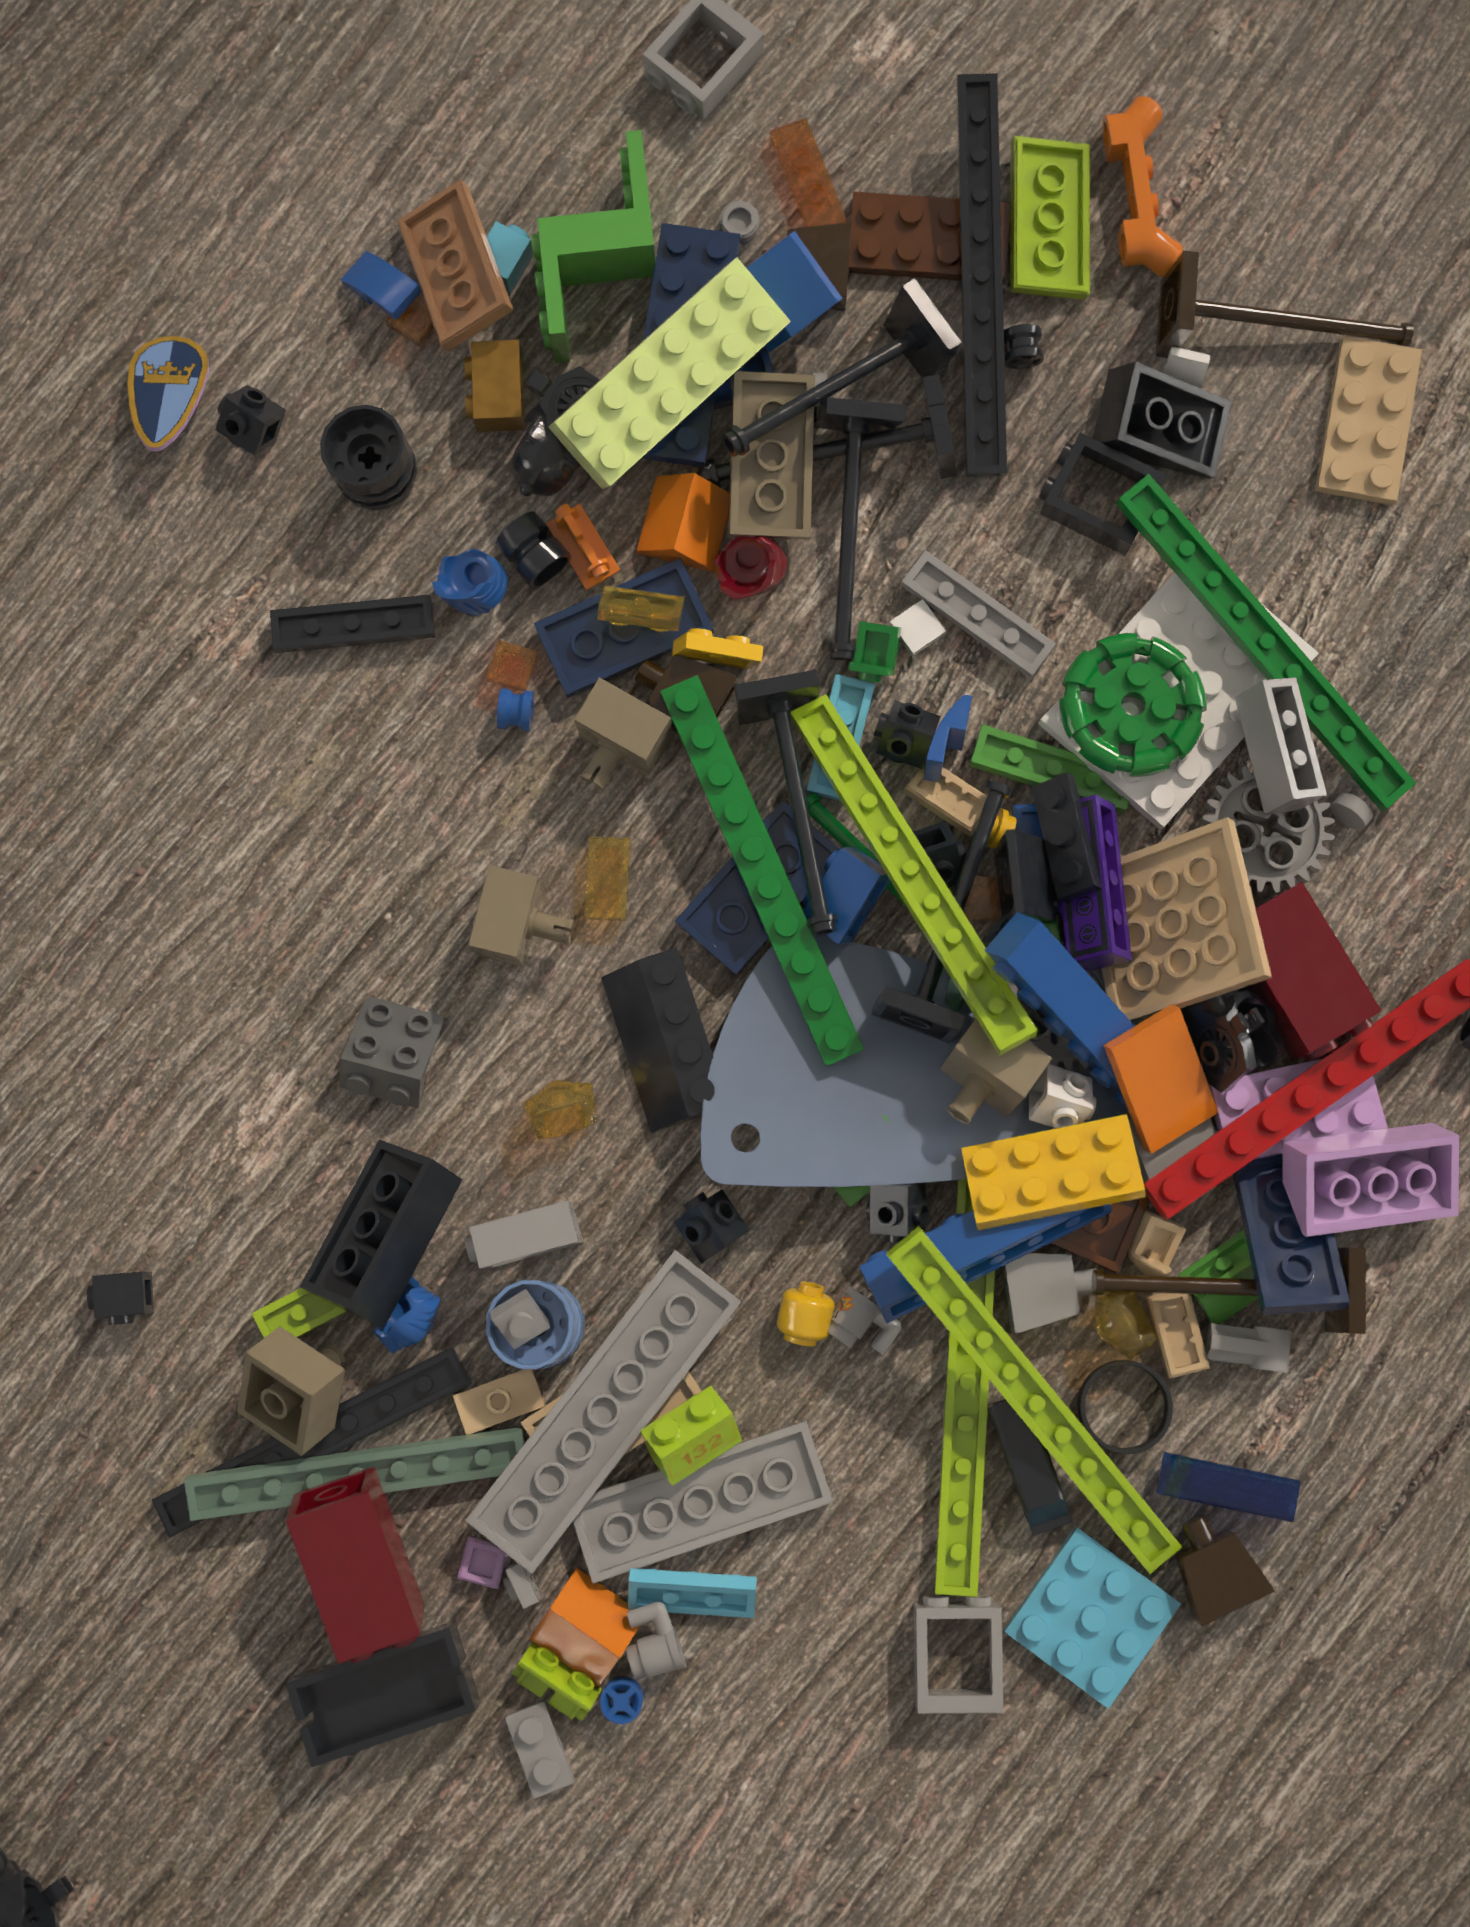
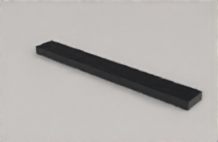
(355, 1421)

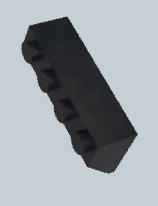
(662, 1037)
(381, 1232)

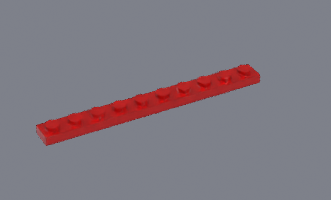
(1310, 1093)

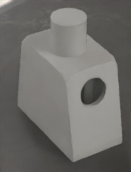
(1043, 1289)

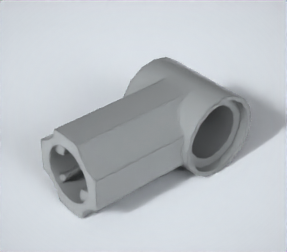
(1258, 1347)

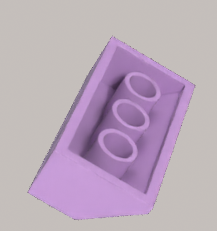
(1372, 1178)

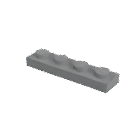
(978, 614)

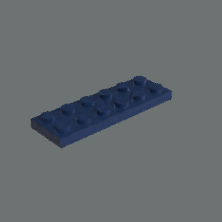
(683, 265)

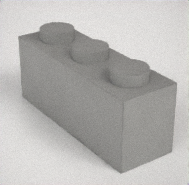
(1280, 745)

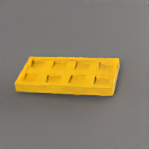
(1053, 1172)

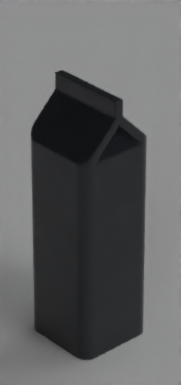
(1030, 1470)

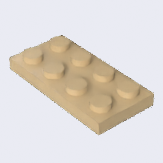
(1368, 420)

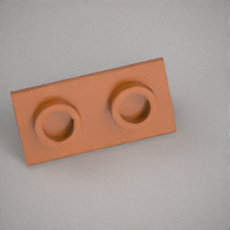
(587, 550)

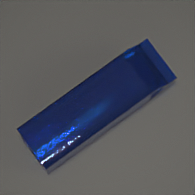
(1228, 1487)

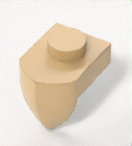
(1155, 1244)

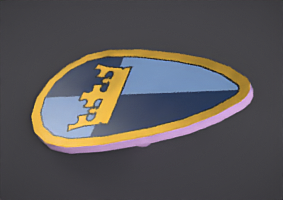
(165, 388)

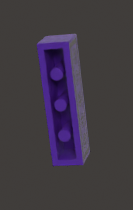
(1098, 921)

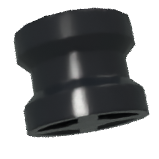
(1023, 346)

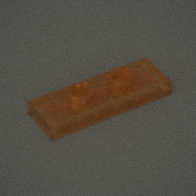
(806, 174)

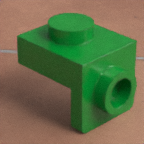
(875, 651)

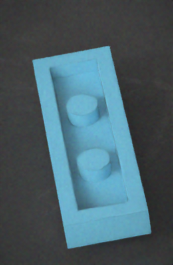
(852, 702)
(693, 1592)

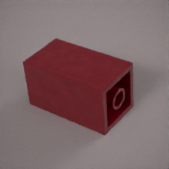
(1312, 977)
(356, 1565)

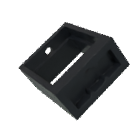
(1080, 520)

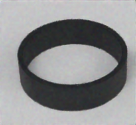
(1168, 1406)

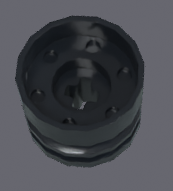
(354, 443)

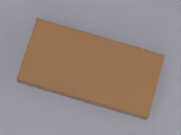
(454, 265)

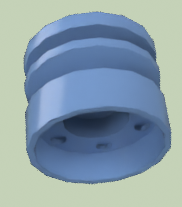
(558, 1342)

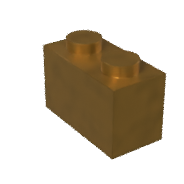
(496, 385)

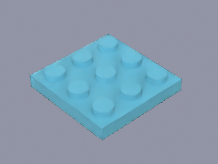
(1091, 1617)

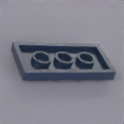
(593, 648)
(723, 912)
(1288, 1268)

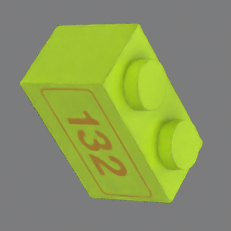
(691, 1435)

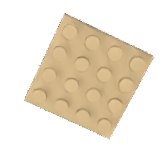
(1187, 924)

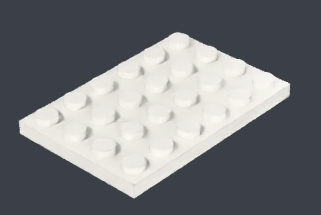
(1225, 673)

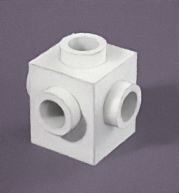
(1061, 1098)

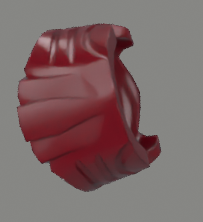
(750, 566)

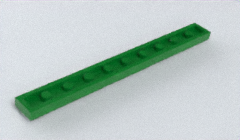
(1264, 640)
(761, 871)

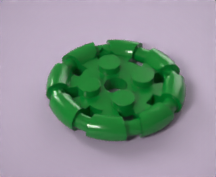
(1146, 685)

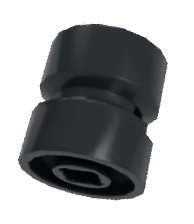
(536, 553)

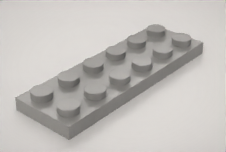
(728, 1496)

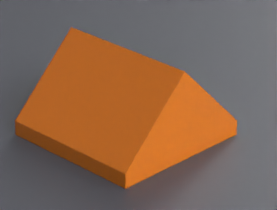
(685, 521)
(586, 1627)

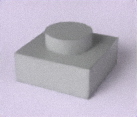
(519, 1319)
(521, 1585)

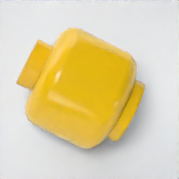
(805, 1314)

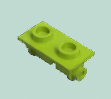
(573, 1689)

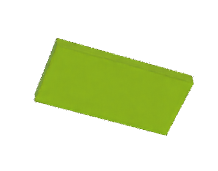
(1049, 217)

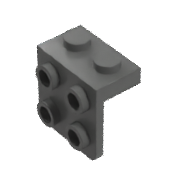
(390, 1052)

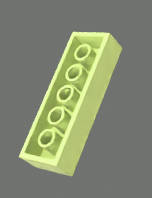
(669, 374)

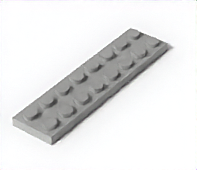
(603, 1411)

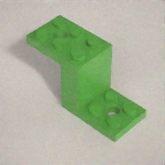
(593, 248)

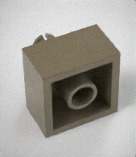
(622, 731)
(511, 917)
(989, 1077)
(292, 1389)

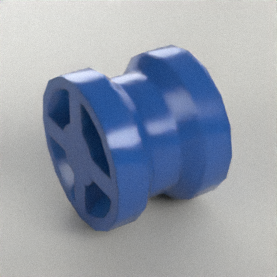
(515, 709)
(616, 1705)

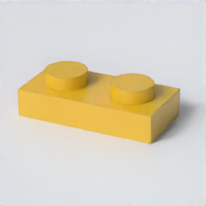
(732, 651)

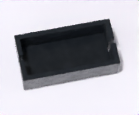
(383, 1695)

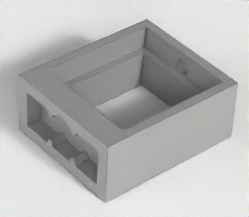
(729, 26)
(524, 1235)
(958, 1700)

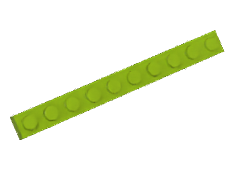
(913, 875)
(1033, 1399)
(962, 1452)

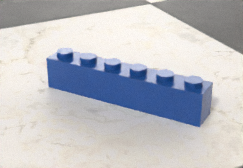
(1062, 992)
(970, 1253)

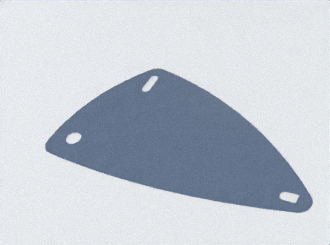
(828, 1121)

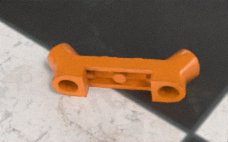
(1124, 140)

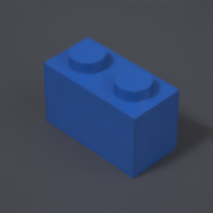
(851, 890)

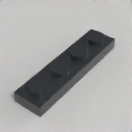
(352, 624)

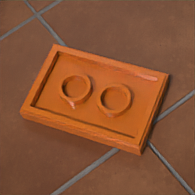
(1161, 1078)

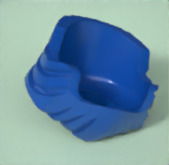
(471, 582)
(410, 1319)

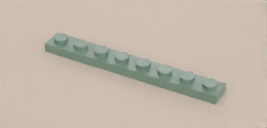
(397, 1466)

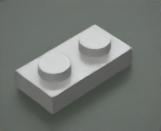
(539, 1748)

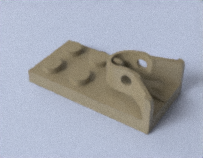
(774, 479)

